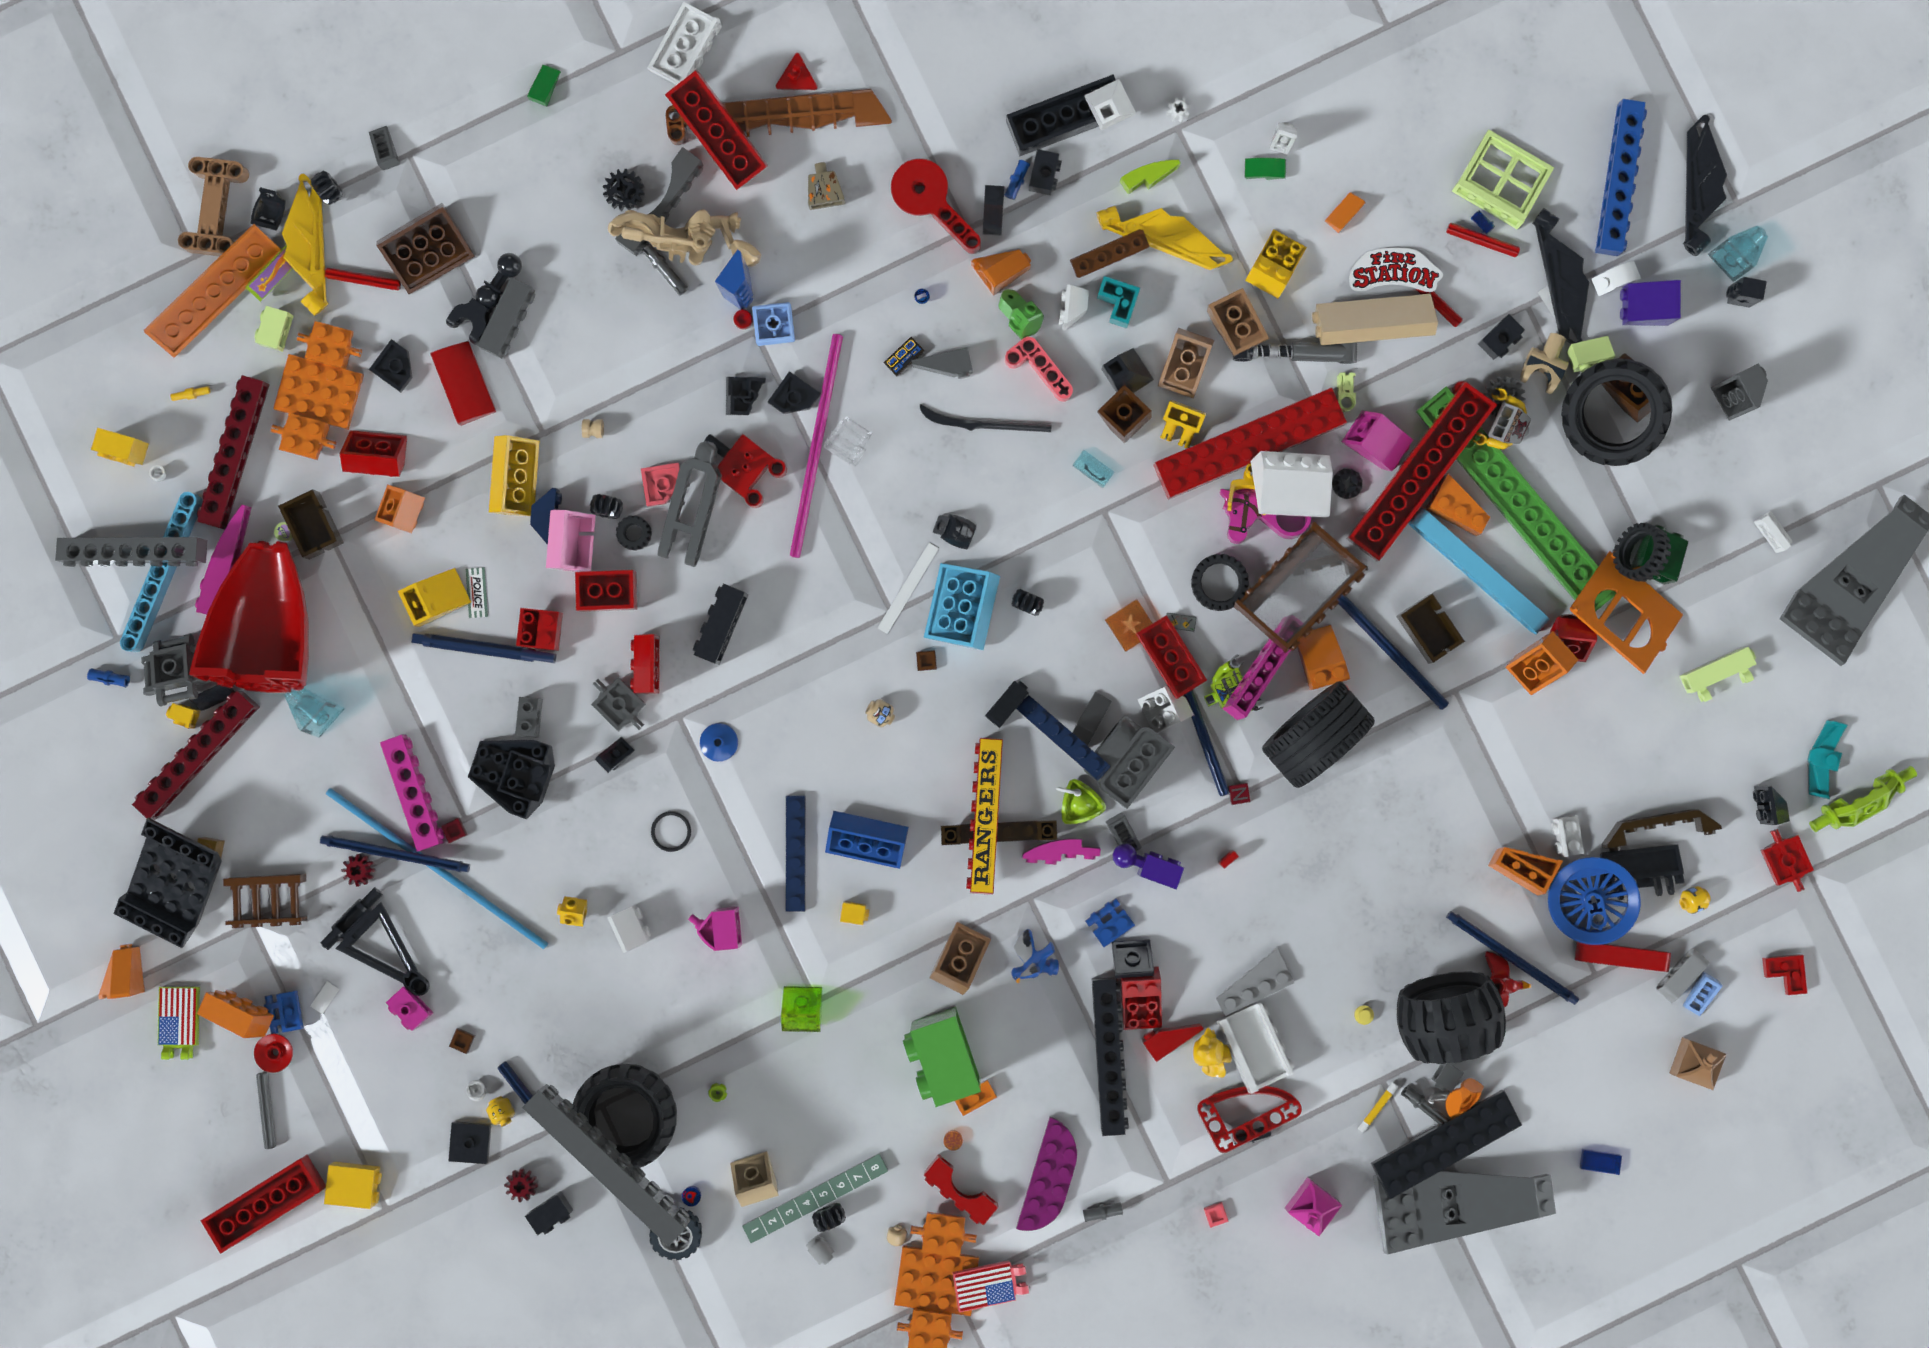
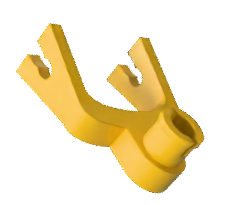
(1245, 483)

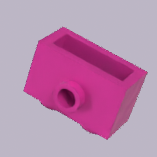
(408, 1008)

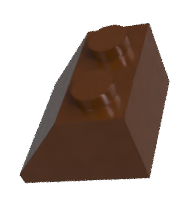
(1125, 414)

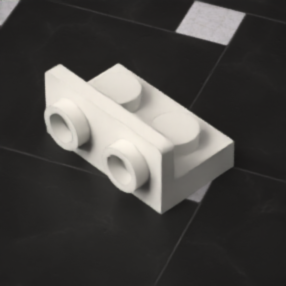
(1773, 532)
(1567, 836)

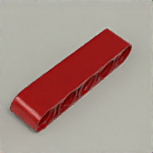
(1623, 956)

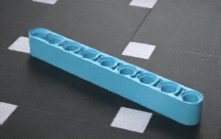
(1478, 571)
(153, 578)

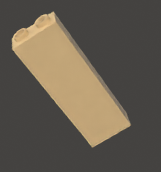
(1375, 319)

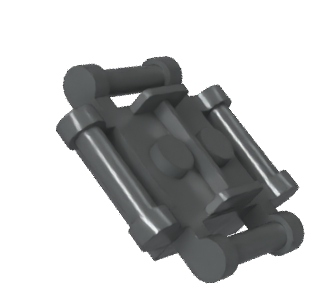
(169, 669)

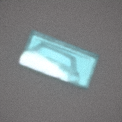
(1093, 468)

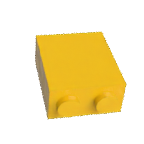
(352, 1185)

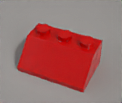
(373, 453)
(645, 664)

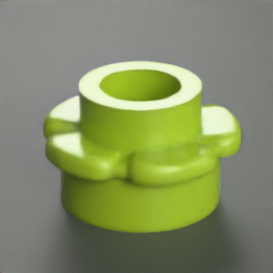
(717, 1097)

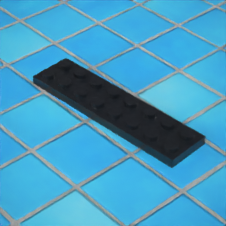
(1446, 1144)

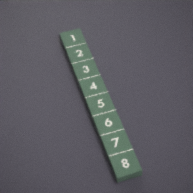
(815, 1198)

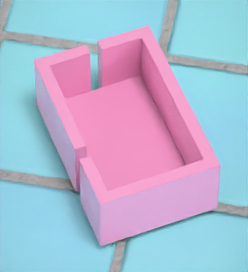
(565, 547)

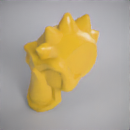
(1211, 1054)

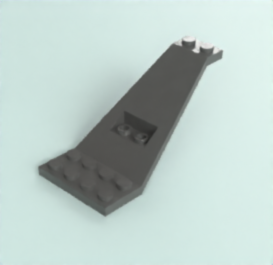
(1847, 593)
(1475, 1206)

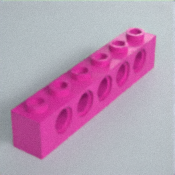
(1255, 680)
(403, 786)

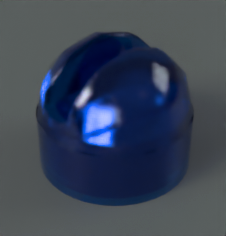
(923, 300)

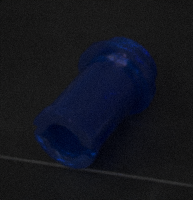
(1483, 222)

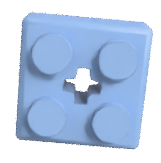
(763, 317)

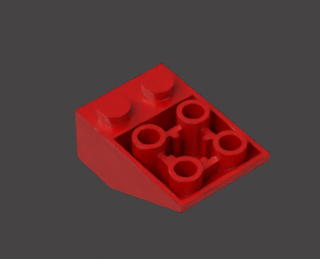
(1142, 1001)

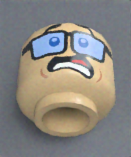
(880, 713)

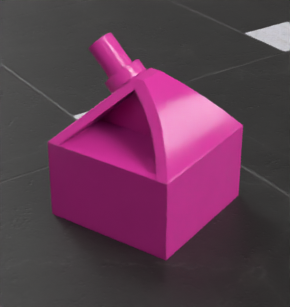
(720, 929)
(1313, 1206)

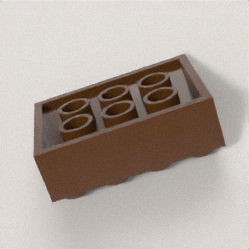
(425, 248)

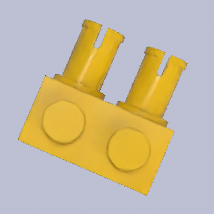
(1184, 416)

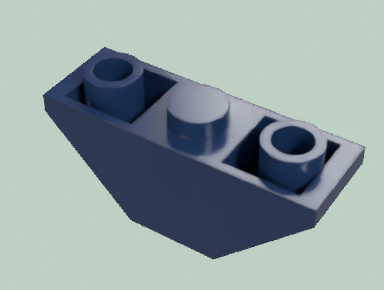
(541, 512)

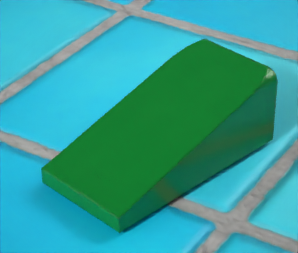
(544, 85)

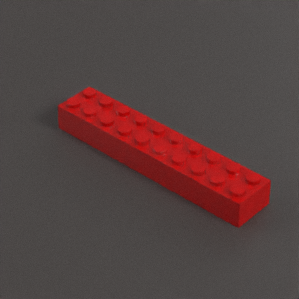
(1240, 445)
(1421, 471)

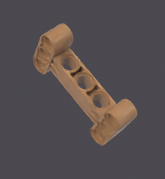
(212, 205)

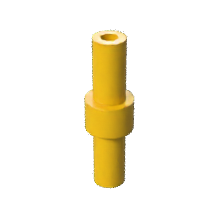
(190, 393)

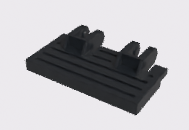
(1649, 867)

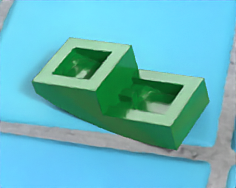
(1265, 168)

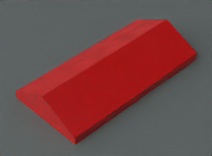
(1171, 657)

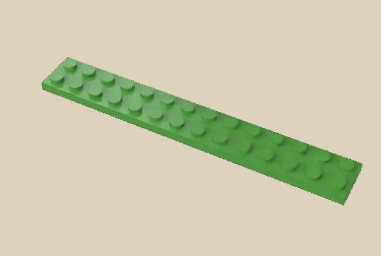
(1523, 508)

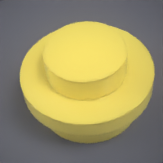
(1364, 1015)

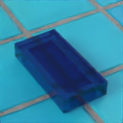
(1600, 1161)

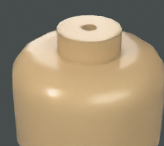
(896, 1235)

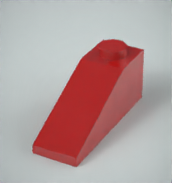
(1166, 1040)

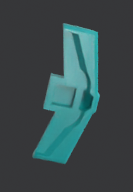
(1824, 758)

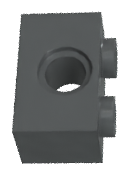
(528, 717)

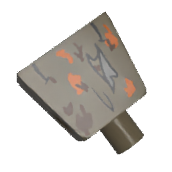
(824, 188)

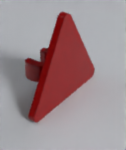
(796, 76)

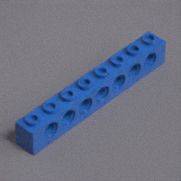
(1637, 113)

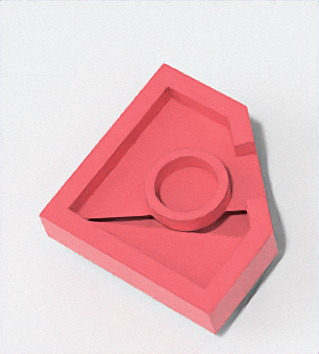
(659, 483)

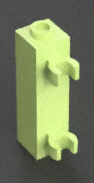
(1718, 670)

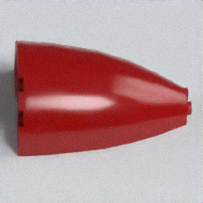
(256, 625)

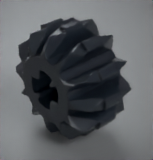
(326, 187)
(606, 506)
(1027, 602)
(828, 1217)

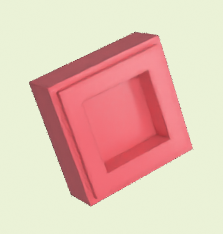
(1216, 1214)

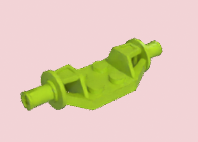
(1849, 815)

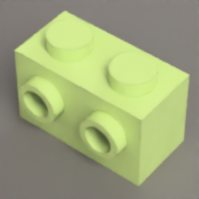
(273, 328)
(1589, 352)

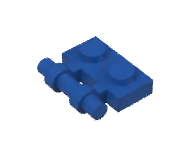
(1112, 928)
(289, 1012)

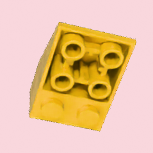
(1275, 264)
(434, 597)

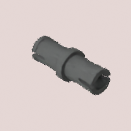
(1103, 1212)

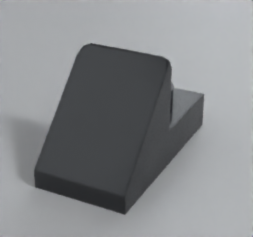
(614, 755)

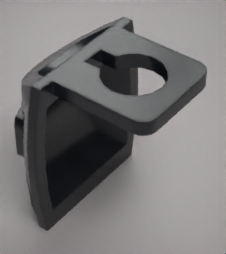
(268, 209)
(956, 531)

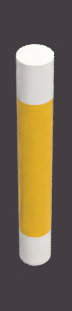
(1378, 1107)

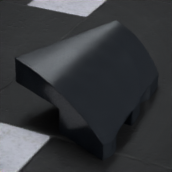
(741, 394)

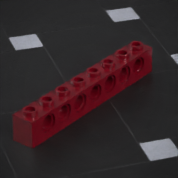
(242, 447)
(245, 709)

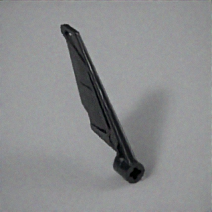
(1703, 185)
(1564, 277)

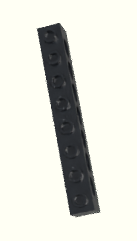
(1109, 1126)

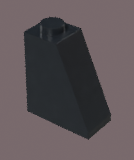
(993, 210)
(1007, 703)

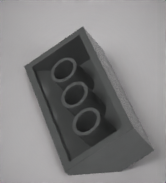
(1741, 391)

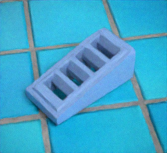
(1712, 991)

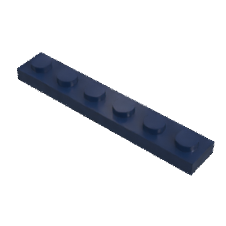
(1063, 737)
(795, 853)

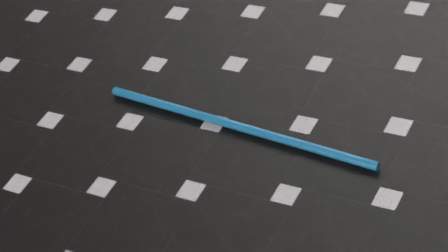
(440, 871)

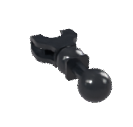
(487, 297)

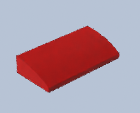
(463, 382)

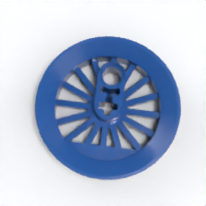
(1585, 869)

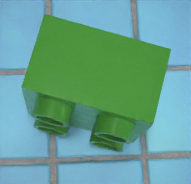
(945, 1057)

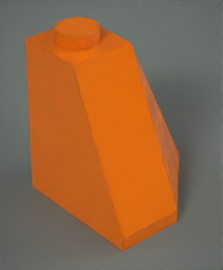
(1001, 269)
(123, 974)

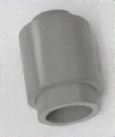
(820, 1250)

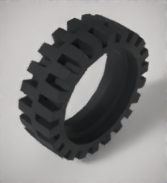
(1656, 560)
(1230, 561)

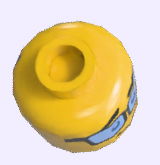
(1694, 899)

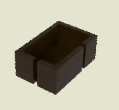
(310, 524)
(1430, 630)

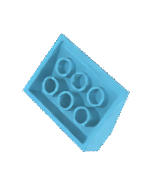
(962, 606)

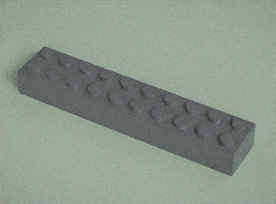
(607, 1164)

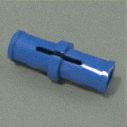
(1017, 179)
(108, 677)

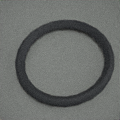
(688, 831)

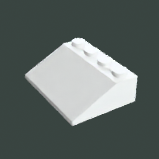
(1292, 483)

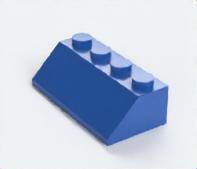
(735, 282)
(866, 839)

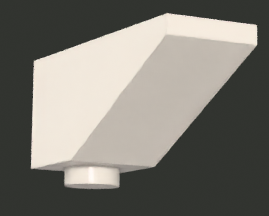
(1283, 138)

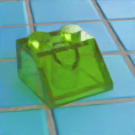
(801, 1009)

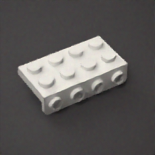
(685, 44)

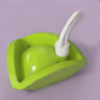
(1080, 803)

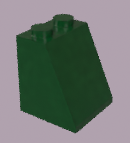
(1672, 569)

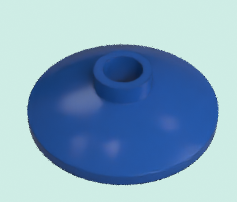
(726, 749)

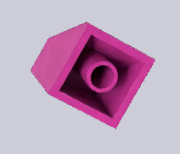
(1377, 440)

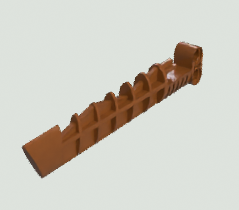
(797, 111)

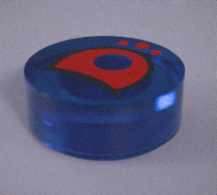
(691, 1196)

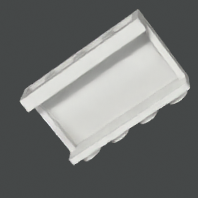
(1255, 1047)

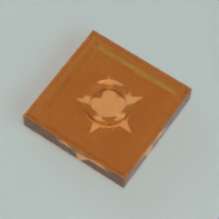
(1127, 623)

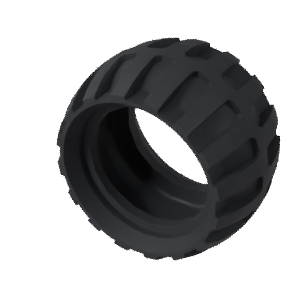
(1451, 1017)
(651, 1088)

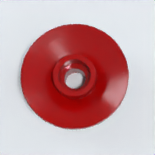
(264, 1053)

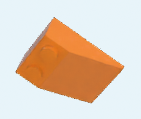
(1322, 658)

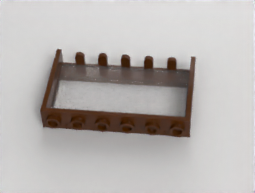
(1301, 588)

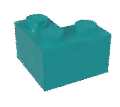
(1123, 298)

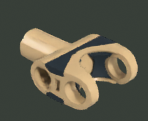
(1546, 362)

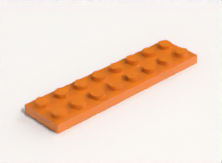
(212, 291)

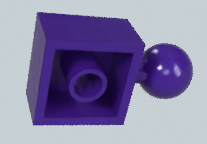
(1150, 865)

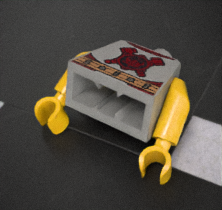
(1509, 425)

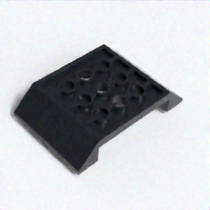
(156, 899)

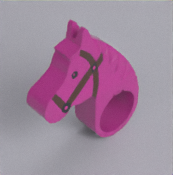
(1245, 513)

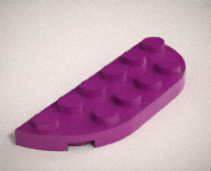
(1049, 1178)

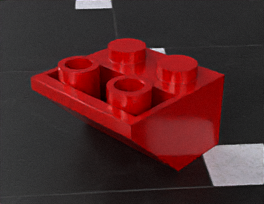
(539, 629)

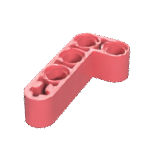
(1042, 371)

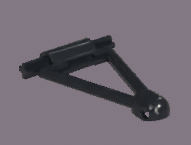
(356, 923)

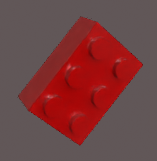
(606, 590)

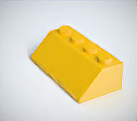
(513, 475)

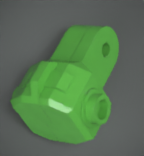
(1023, 316)

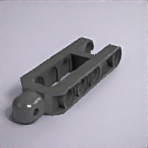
(704, 461)

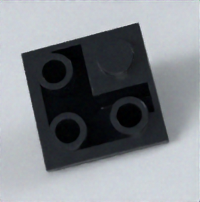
(1127, 370)
(1770, 806)

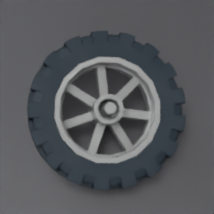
(680, 1250)

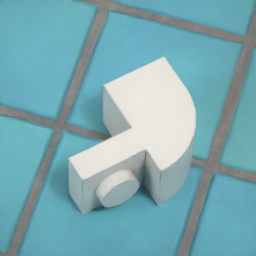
(1616, 278)

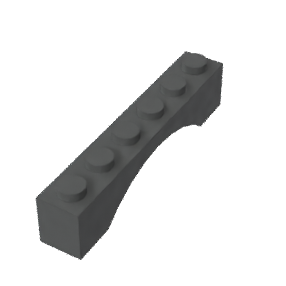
(684, 170)

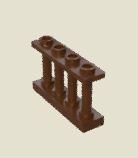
(1109, 253)
(255, 884)

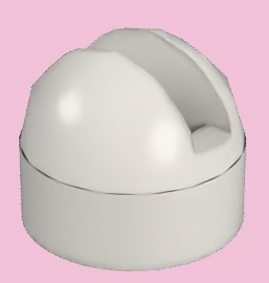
(157, 469)

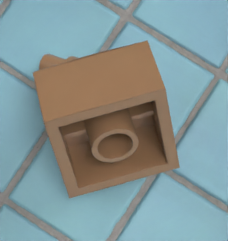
(1697, 1063)

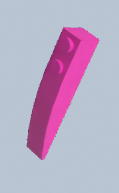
(223, 558)

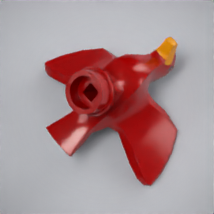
(1501, 977)

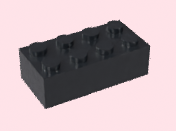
(721, 624)

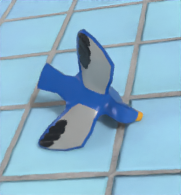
(1033, 960)

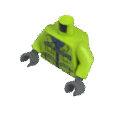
(1224, 683)

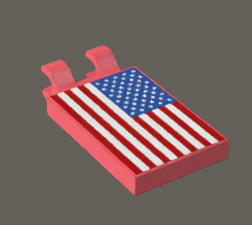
(988, 1285)

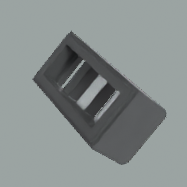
(388, 159)
(1116, 820)

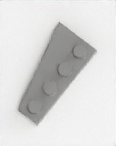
(1261, 981)

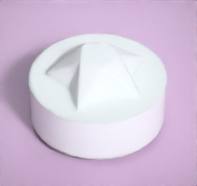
(476, 1090)

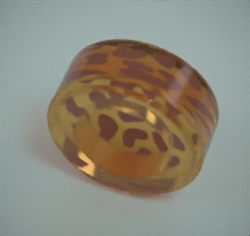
(953, 1140)

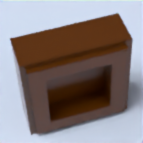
(926, 660)
(462, 1040)

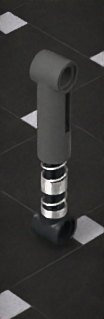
(1303, 351)

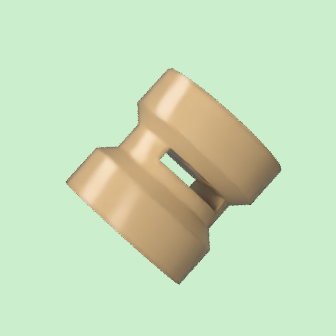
(592, 428)

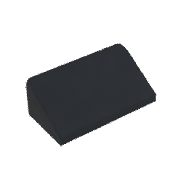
(211, 697)

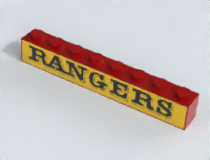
(986, 816)

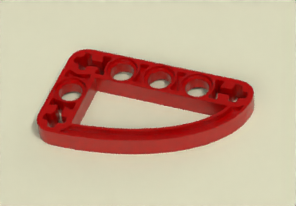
(1248, 1126)

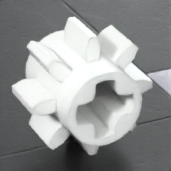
(1178, 104)

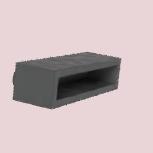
(506, 318)

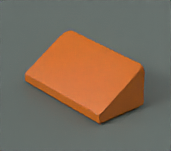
(1344, 212)

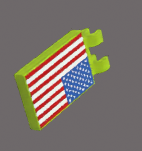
(178, 1020)

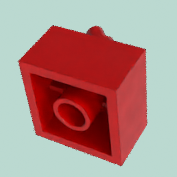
(1575, 635)

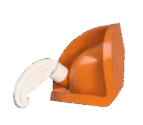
(1461, 1098)

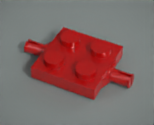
(1787, 860)

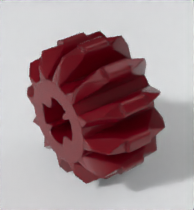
(358, 861)
(517, 1177)

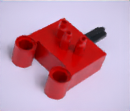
(744, 466)

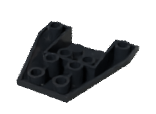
(513, 773)

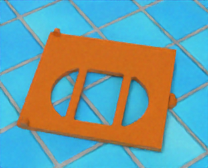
(1659, 612)

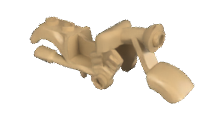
(692, 238)

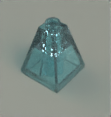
(1740, 252)
(311, 711)

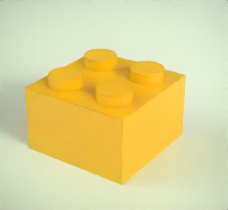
(119, 447)

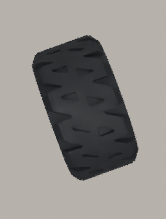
(1616, 453)

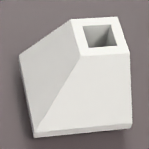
(1110, 104)
(1075, 305)
(1164, 709)

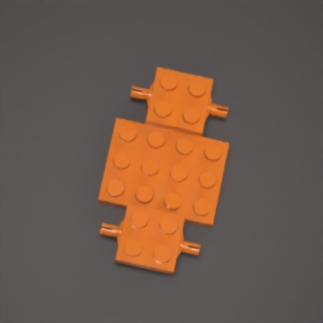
(317, 391)
(928, 1281)

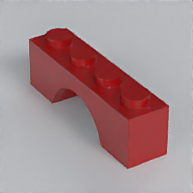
(979, 1206)

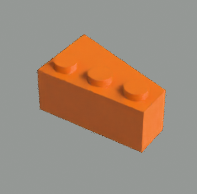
(1457, 506)
(1526, 869)

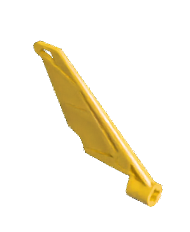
(1168, 234)
(306, 244)

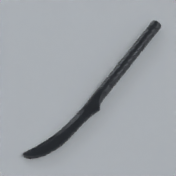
(972, 424)

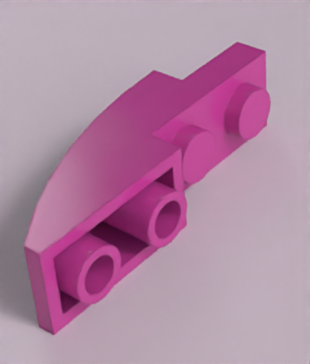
(1052, 851)

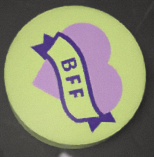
(282, 532)

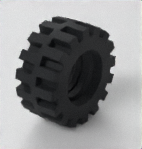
(625, 524)

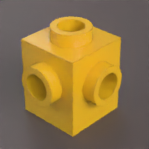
(572, 911)

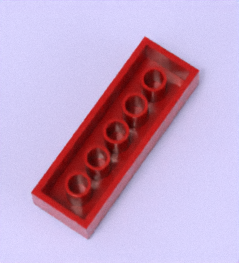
(716, 129)
(263, 1204)

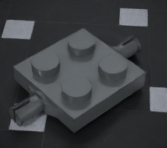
(618, 704)

